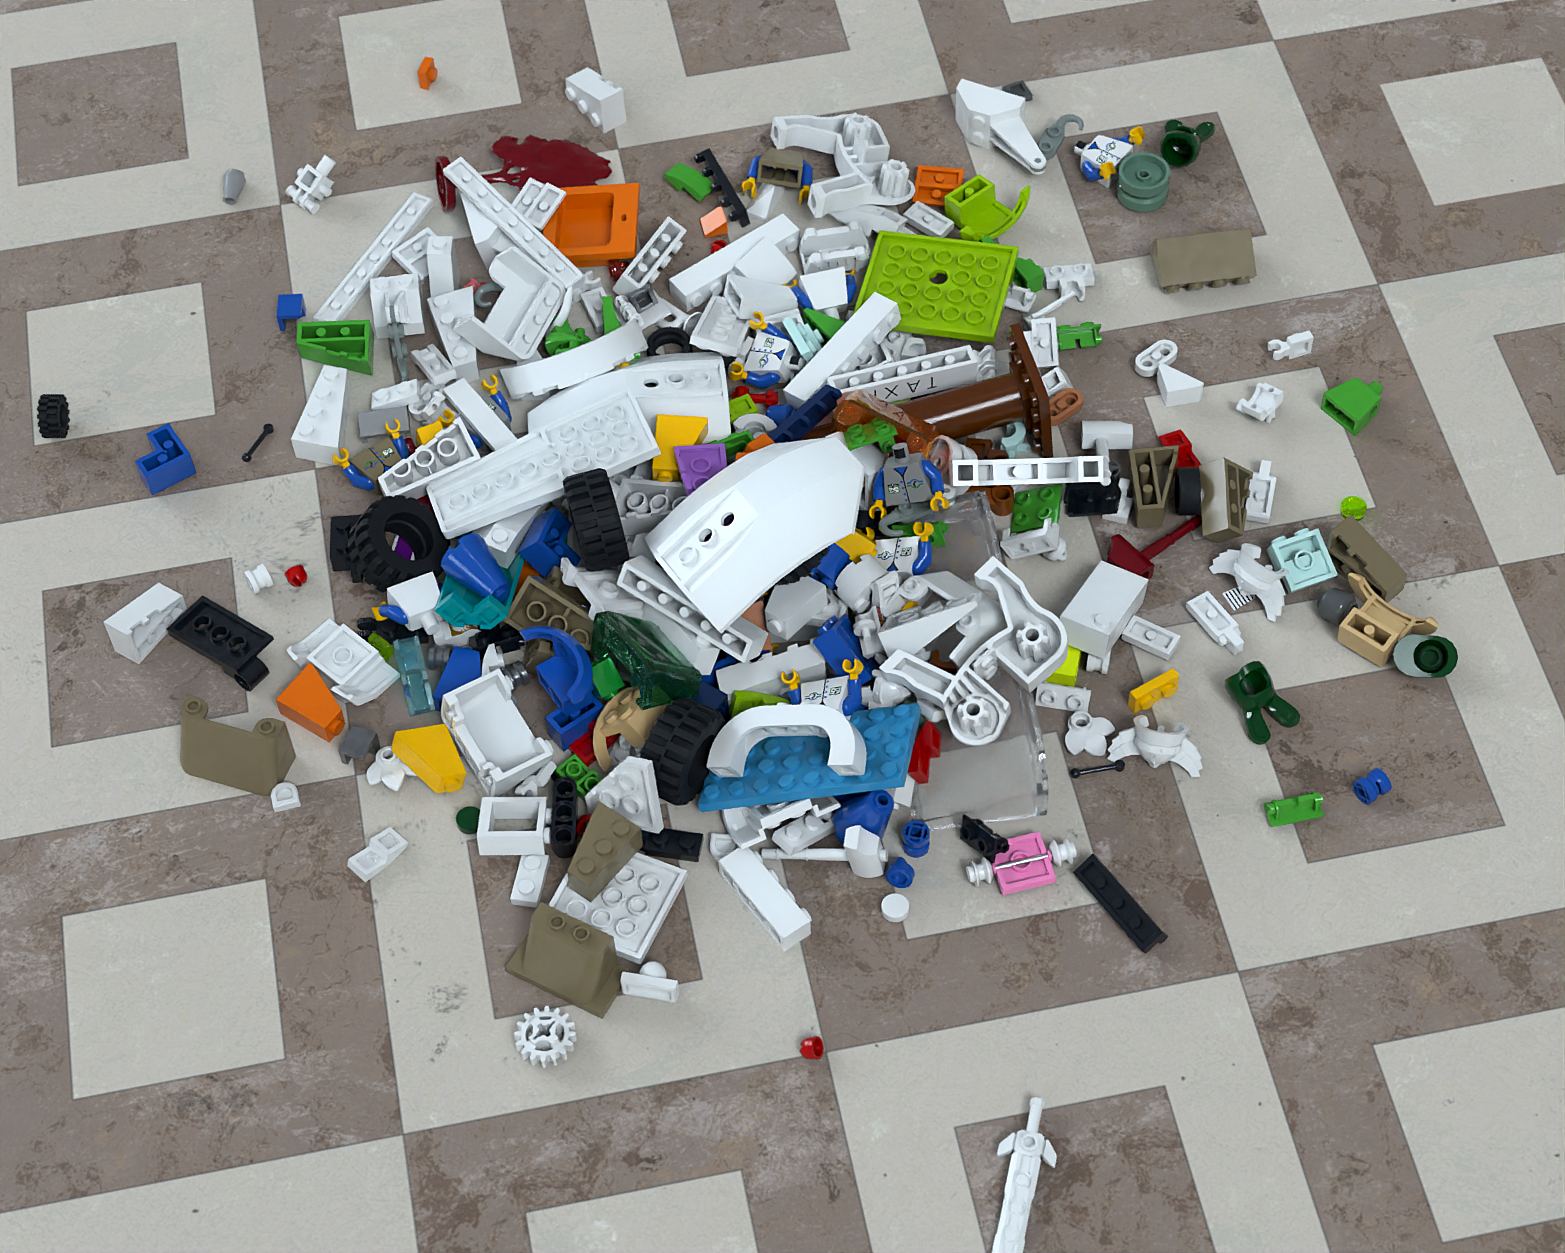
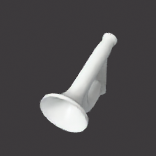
(681, 318)

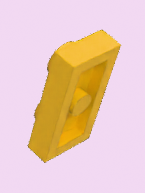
(1154, 690)

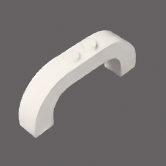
(1026, 471)
(749, 727)

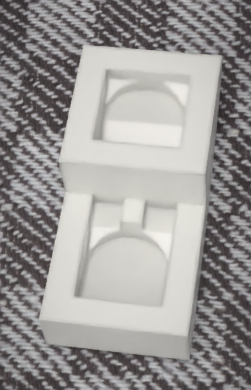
(381, 852)

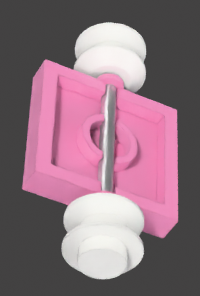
(1023, 865)

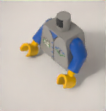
(495, 401)
(907, 480)

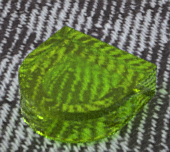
(384, 648)

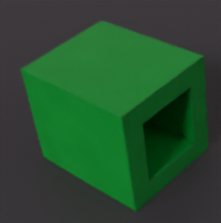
(605, 678)

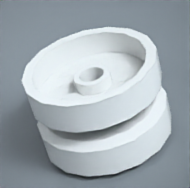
(951, 450)

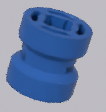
(1373, 785)
(916, 839)

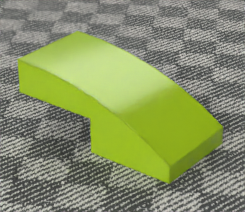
(748, 699)

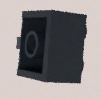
(339, 550)

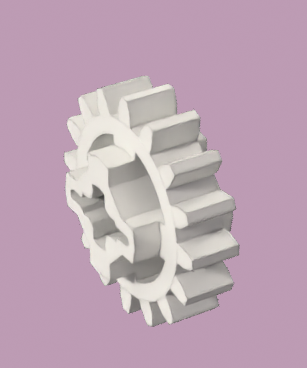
(545, 1036)

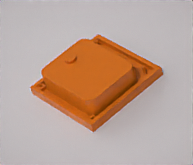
(596, 224)

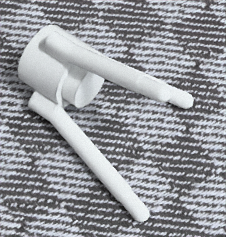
(1041, 314)

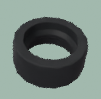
(666, 336)
(1187, 491)

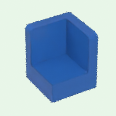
(290, 307)

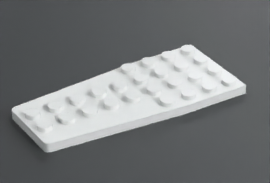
(532, 468)

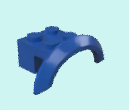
(567, 674)

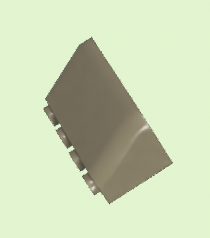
(1204, 260)

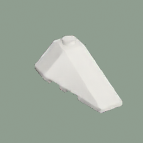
(916, 627)

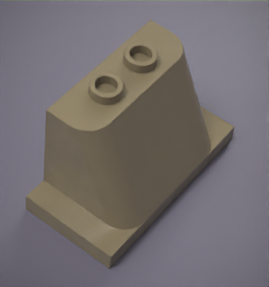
(569, 960)

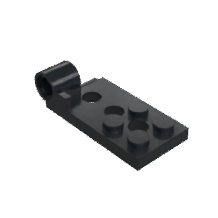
(236, 663)

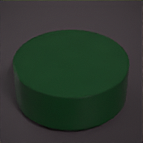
(468, 819)

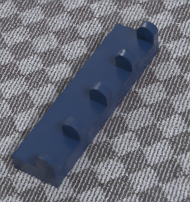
(807, 415)

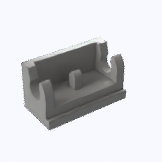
(373, 422)

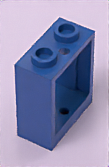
(838, 642)

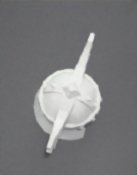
(1253, 577)
(888, 693)
(1157, 746)

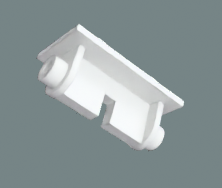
(1020, 299)
(1062, 697)

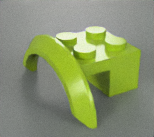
(979, 213)

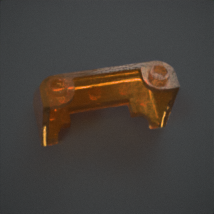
(864, 407)

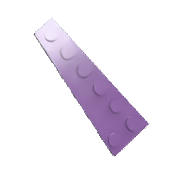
(700, 464)

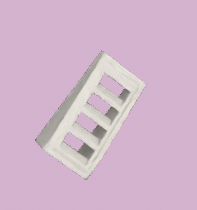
(890, 583)

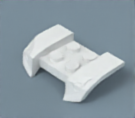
(601, 590)
(346, 662)
(747, 823)

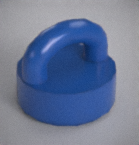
(900, 873)

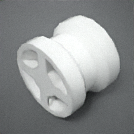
(258, 578)
(1098, 664)

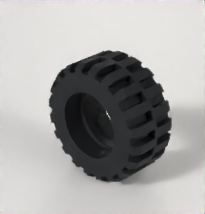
(596, 519)
(409, 521)
(681, 749)

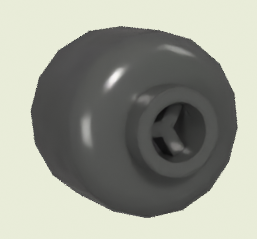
(1335, 605)

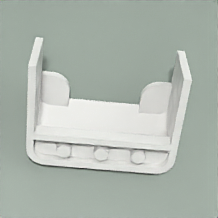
(976, 626)

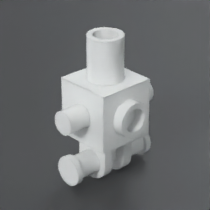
(312, 184)

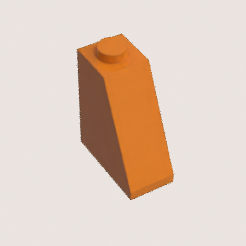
(312, 705)

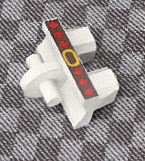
(867, 629)

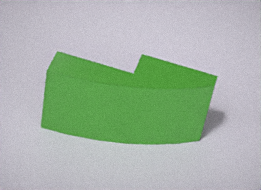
(694, 182)
(583, 776)

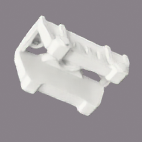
(834, 248)

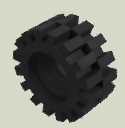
(53, 416)

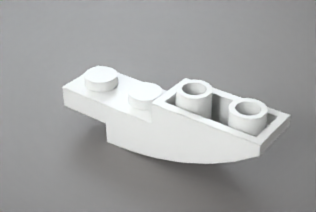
(873, 219)

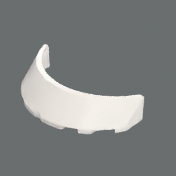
(575, 364)

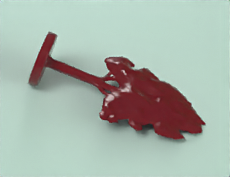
(545, 161)

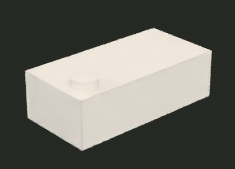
(1103, 608)

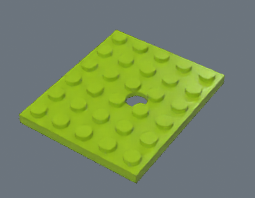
(960, 308)

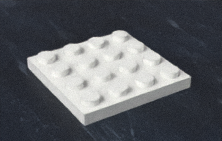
(629, 906)

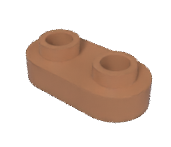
(1059, 406)

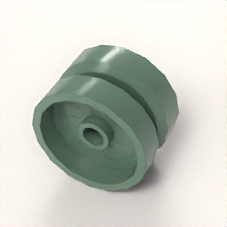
(1143, 182)

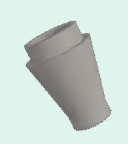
(233, 184)

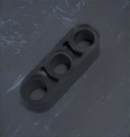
(564, 828)

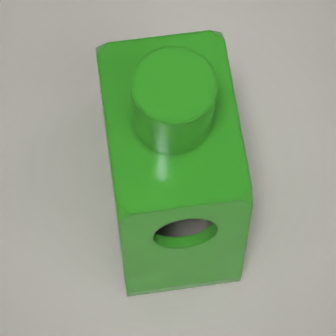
(1352, 404)

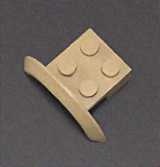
(1378, 625)
(623, 717)

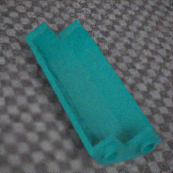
(463, 606)

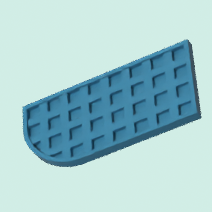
(798, 766)

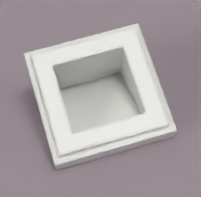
(1056, 381)

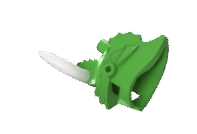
(560, 335)

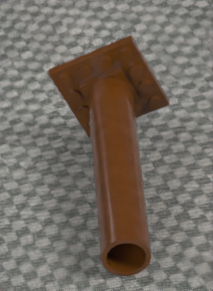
(986, 403)

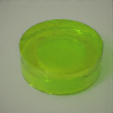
(1354, 506)

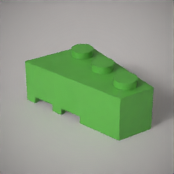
(338, 344)

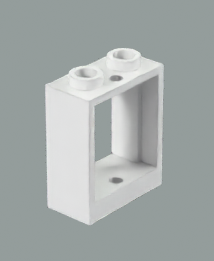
(513, 842)

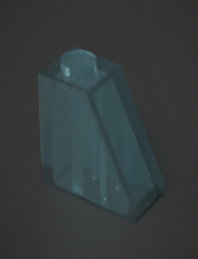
(414, 676)

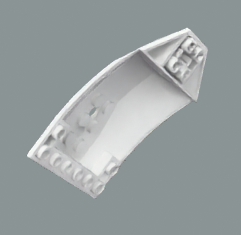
(698, 393)
(785, 510)

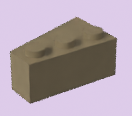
(1151, 482)
(1223, 499)
(1358, 552)
(603, 851)

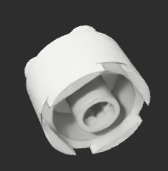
(857, 583)

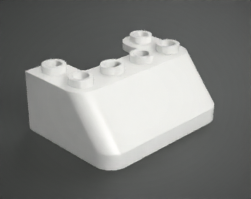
(520, 313)

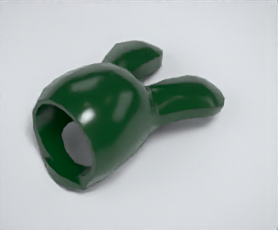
(1183, 143)
(1253, 690)

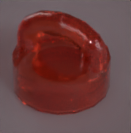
(615, 268)

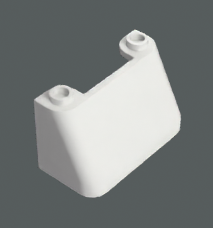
(493, 733)

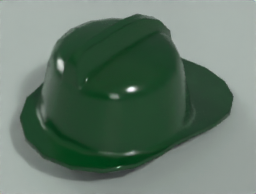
(1425, 656)

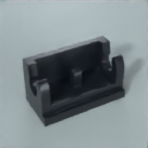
(1092, 498)

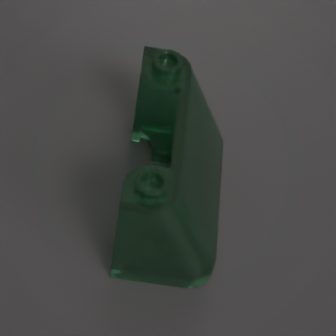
(649, 655)

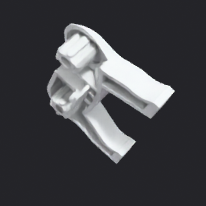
(860, 158)
(1026, 650)

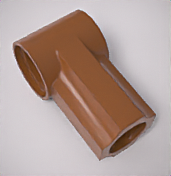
(1000, 498)

